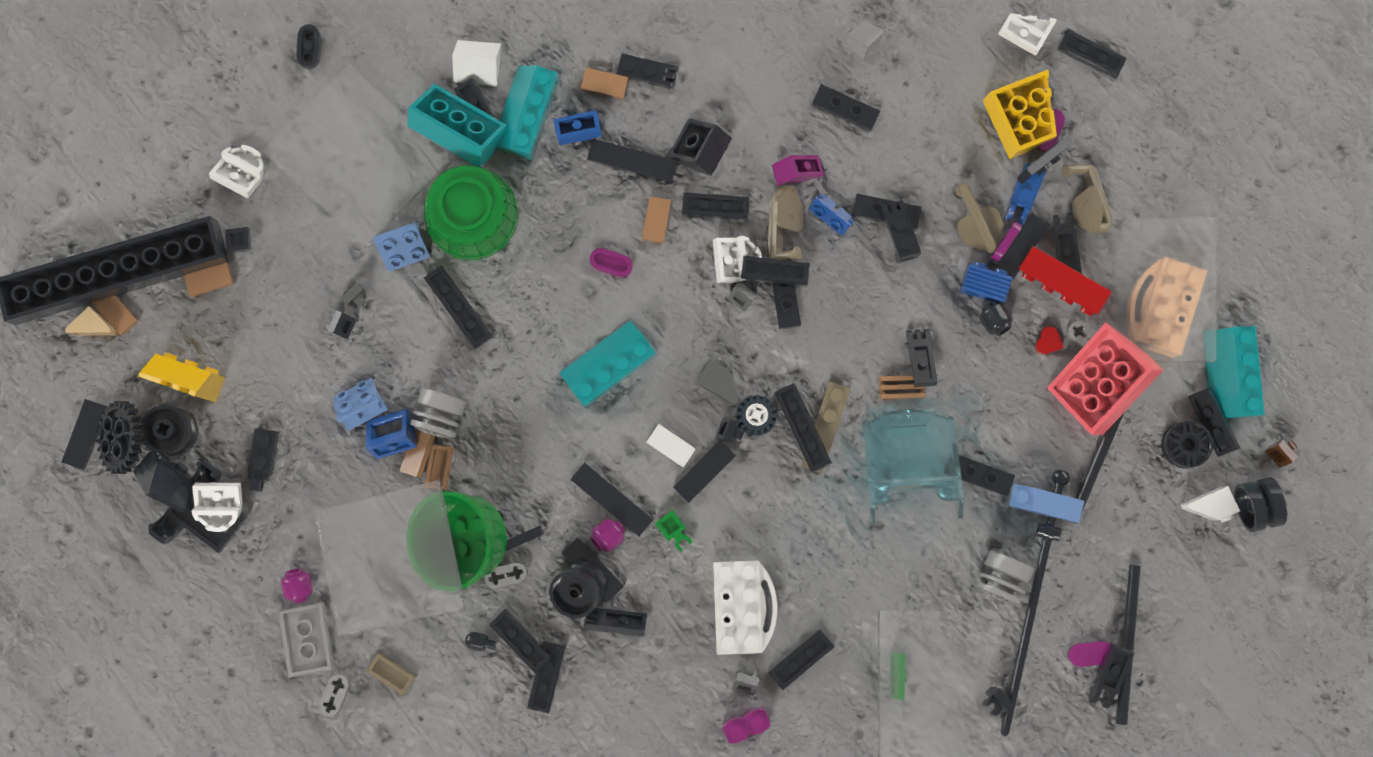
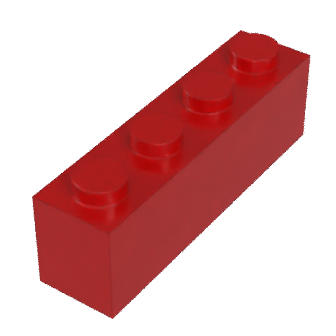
(1065, 281)

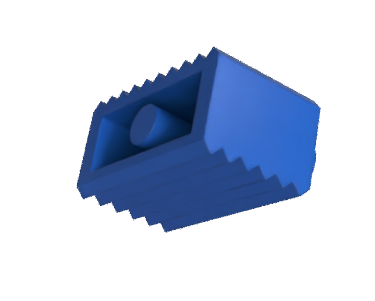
(577, 128)
(985, 283)

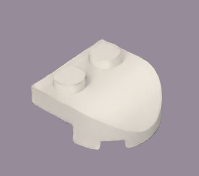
(239, 170)
(729, 257)
(217, 504)

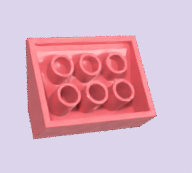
(1104, 379)

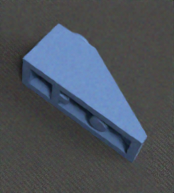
(1046, 503)

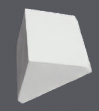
(476, 61)

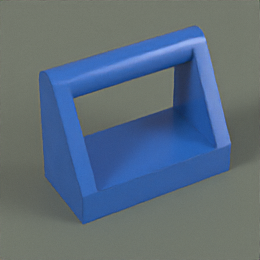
(393, 442)

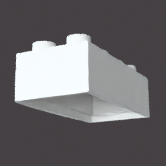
(744, 607)

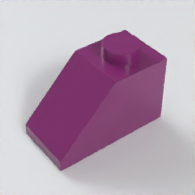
(797, 169)

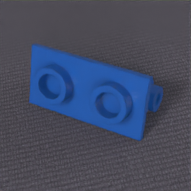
(823, 209)

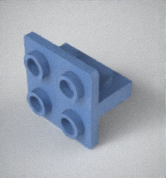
(401, 246)
(358, 404)

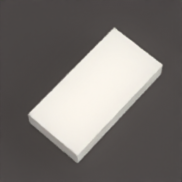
(671, 445)

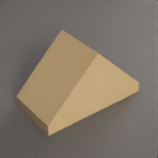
(90, 323)

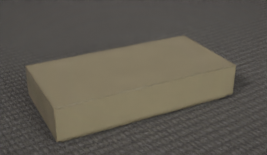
(391, 673)

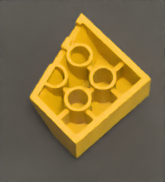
(183, 376)

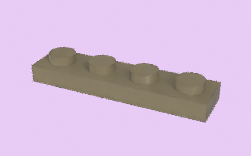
(830, 415)

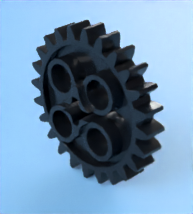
(120, 437)

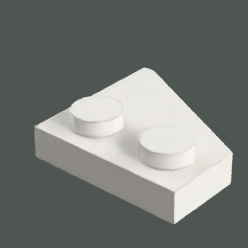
(1027, 31)

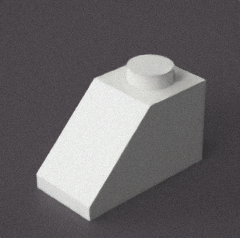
(1214, 505)

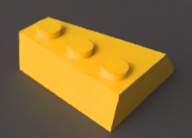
(1022, 114)

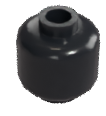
(996, 319)

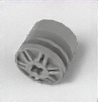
(438, 413)
(1004, 578)

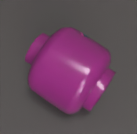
(607, 535)
(296, 585)

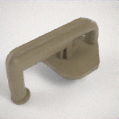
(1091, 205)
(787, 213)
(982, 226)

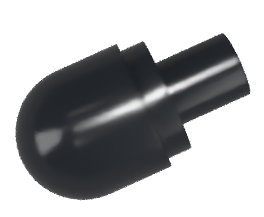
(479, 642)

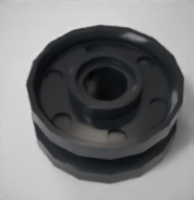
(1200, 442)

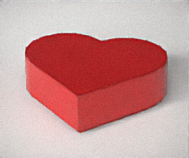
(1048, 341)

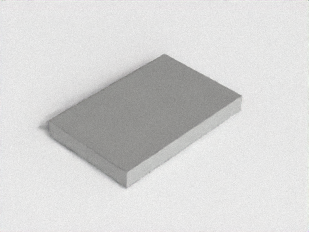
(306, 640)

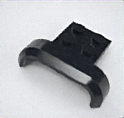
(174, 521)

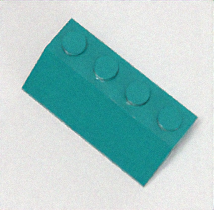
(527, 110)
(456, 125)
(608, 364)
(1237, 373)

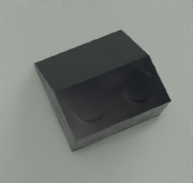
(700, 146)
(164, 480)

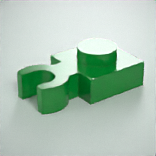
(671, 528)

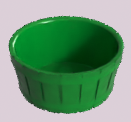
(470, 212)
(476, 535)

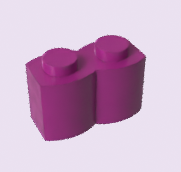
(740, 727)

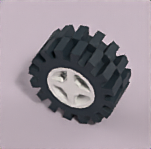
(755, 408)

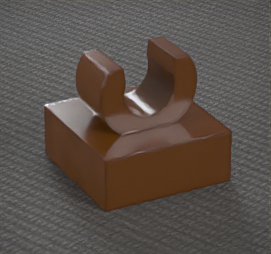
(1282, 453)

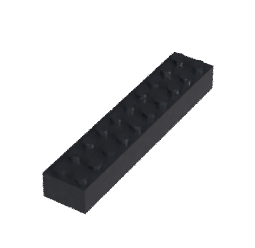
(111, 270)

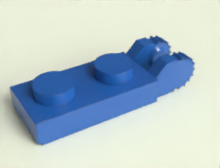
(1024, 196)

